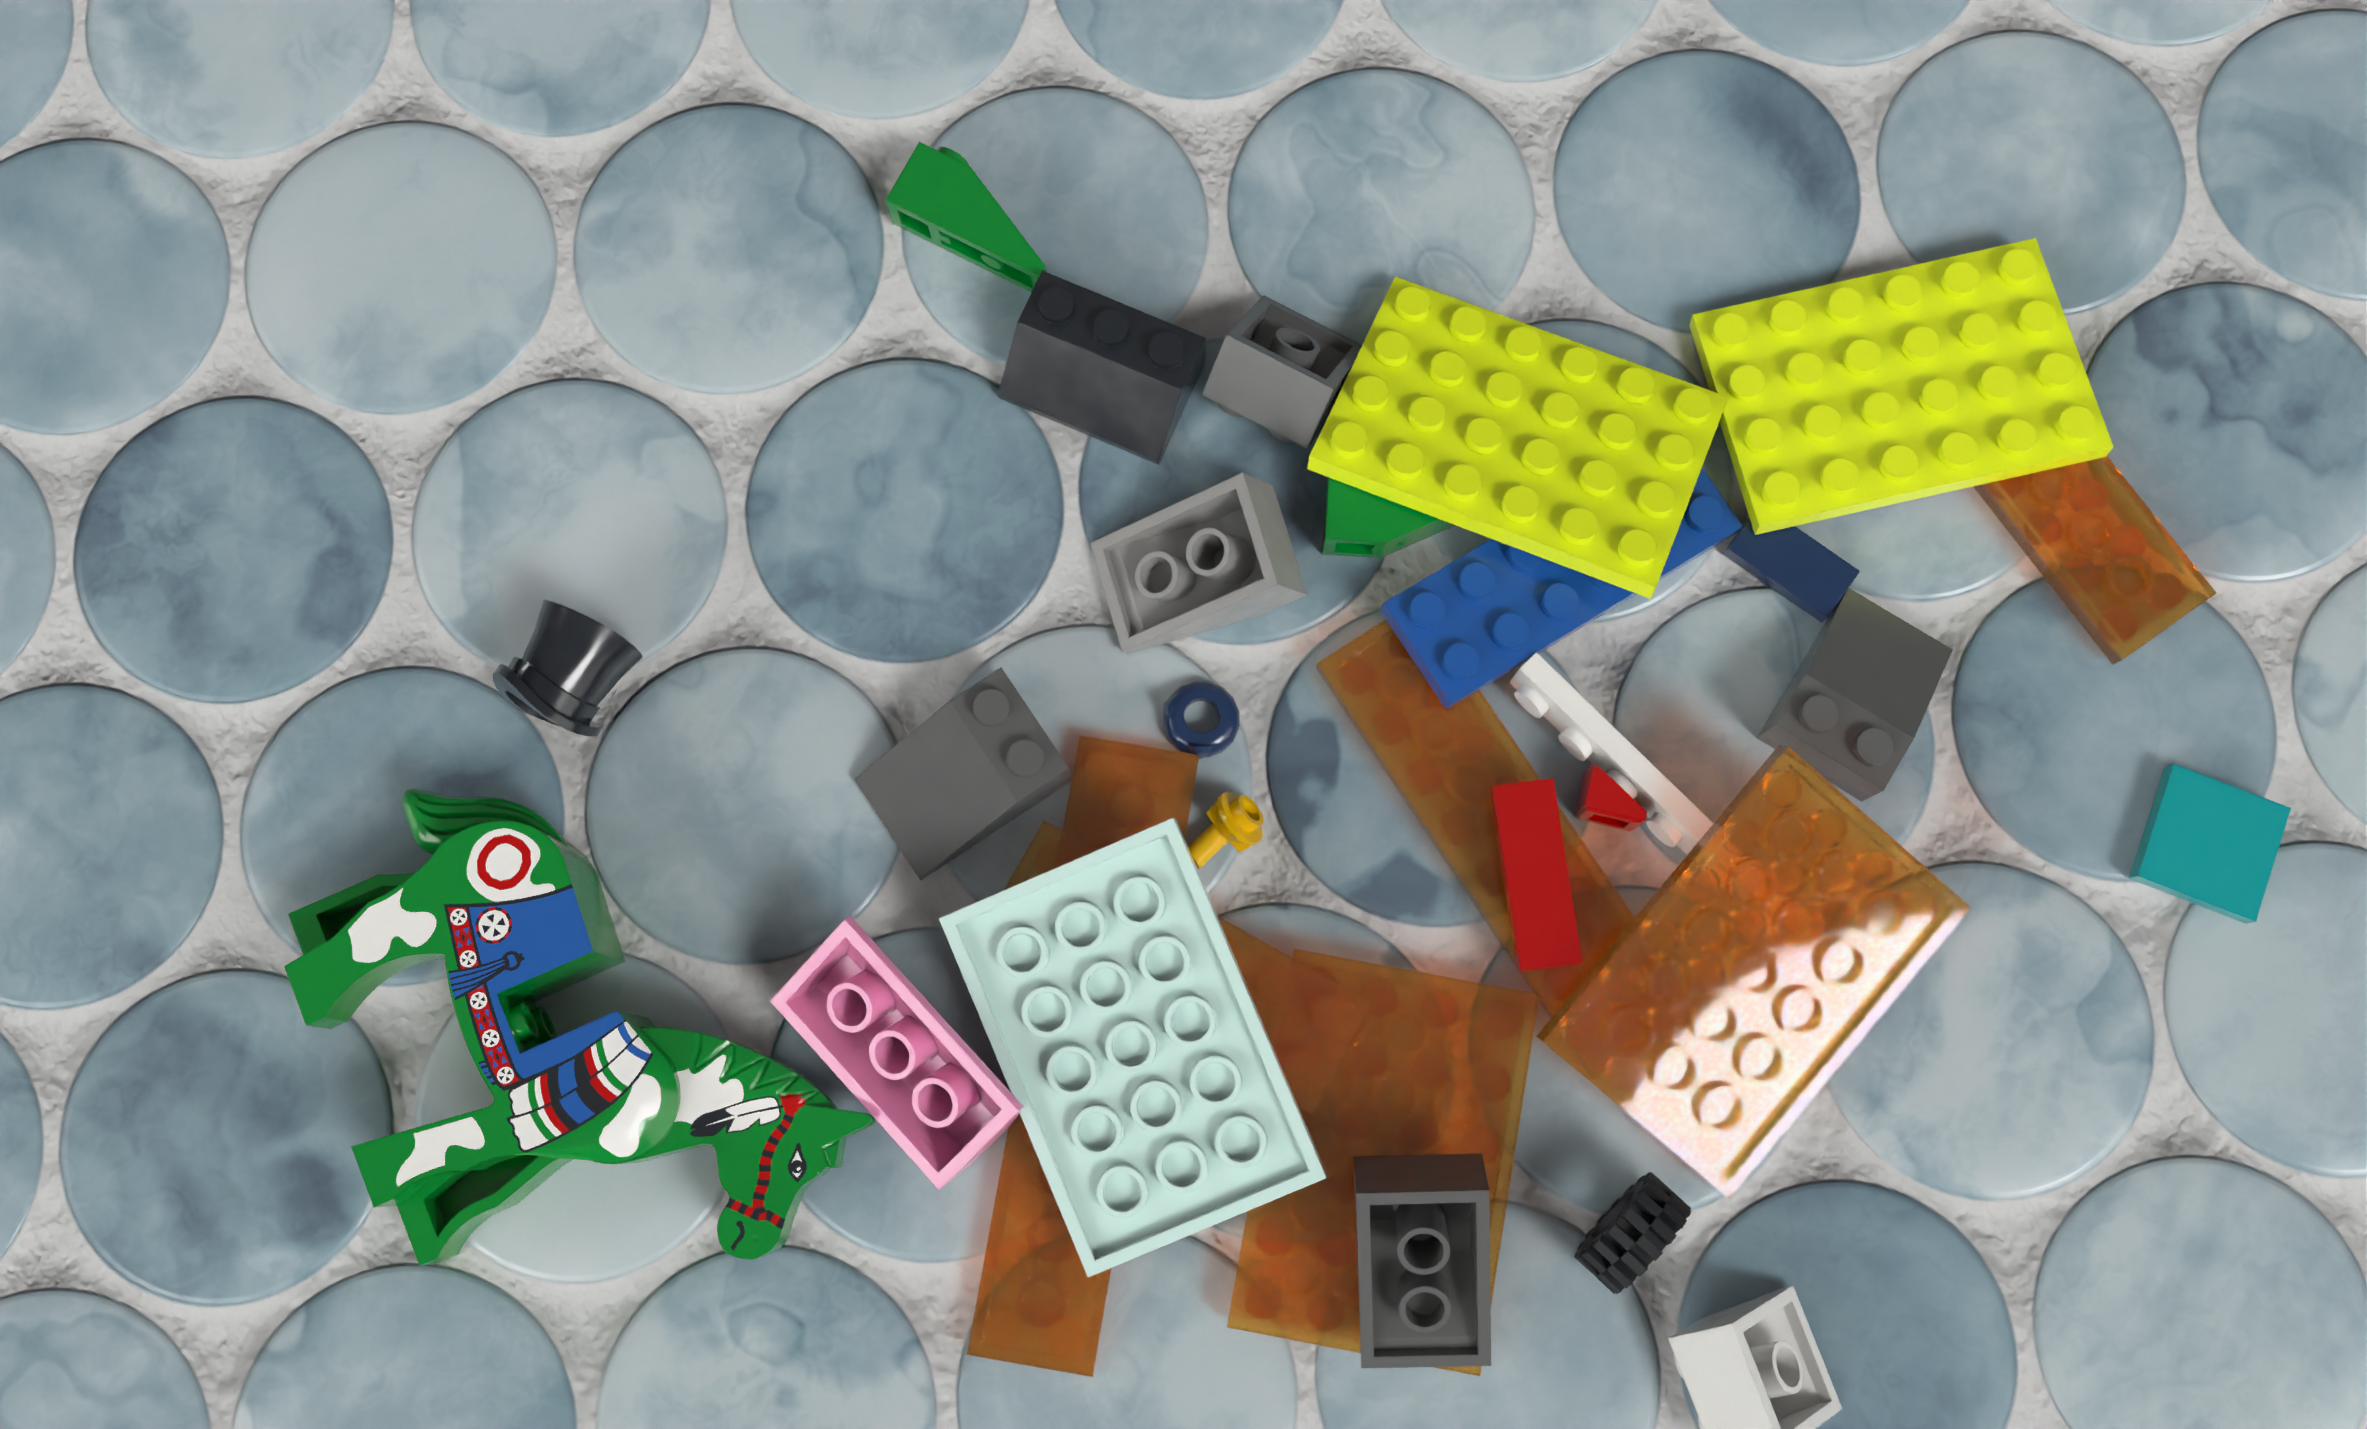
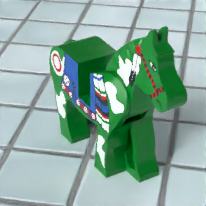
(515, 924)

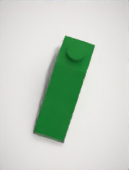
(952, 208)

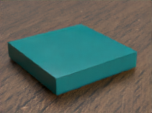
(2210, 843)

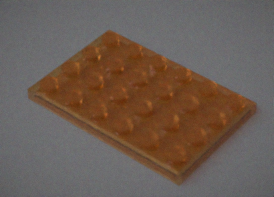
(1754, 970)
(1425, 1075)

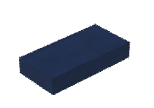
(1794, 567)

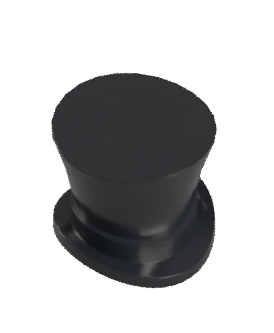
(566, 669)

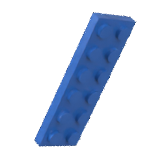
(1507, 604)

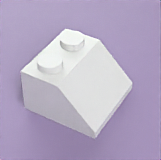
(1756, 1367)

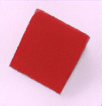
(1607, 802)

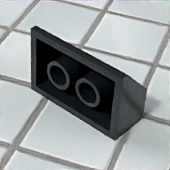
(1101, 367)

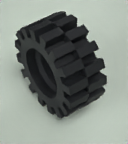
(1633, 1233)

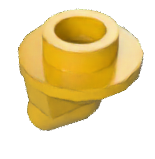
(1234, 821)

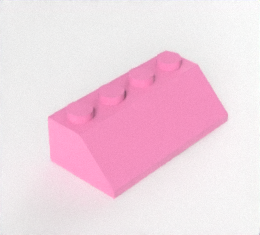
(897, 1054)

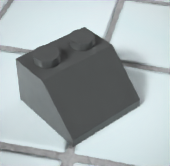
(1281, 371)

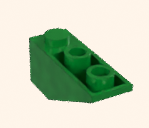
(1371, 525)

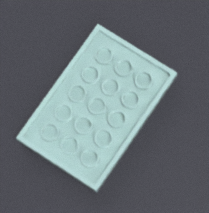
(1132, 1047)

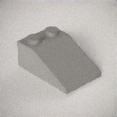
(1199, 565)

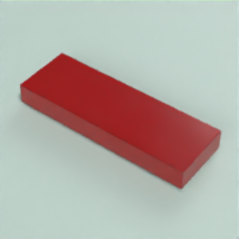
(1535, 875)

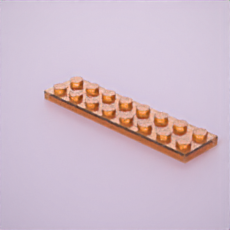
(1445, 775)

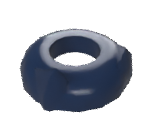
(1197, 743)

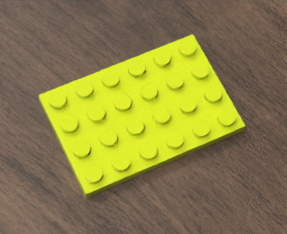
(1899, 386)
(1520, 436)

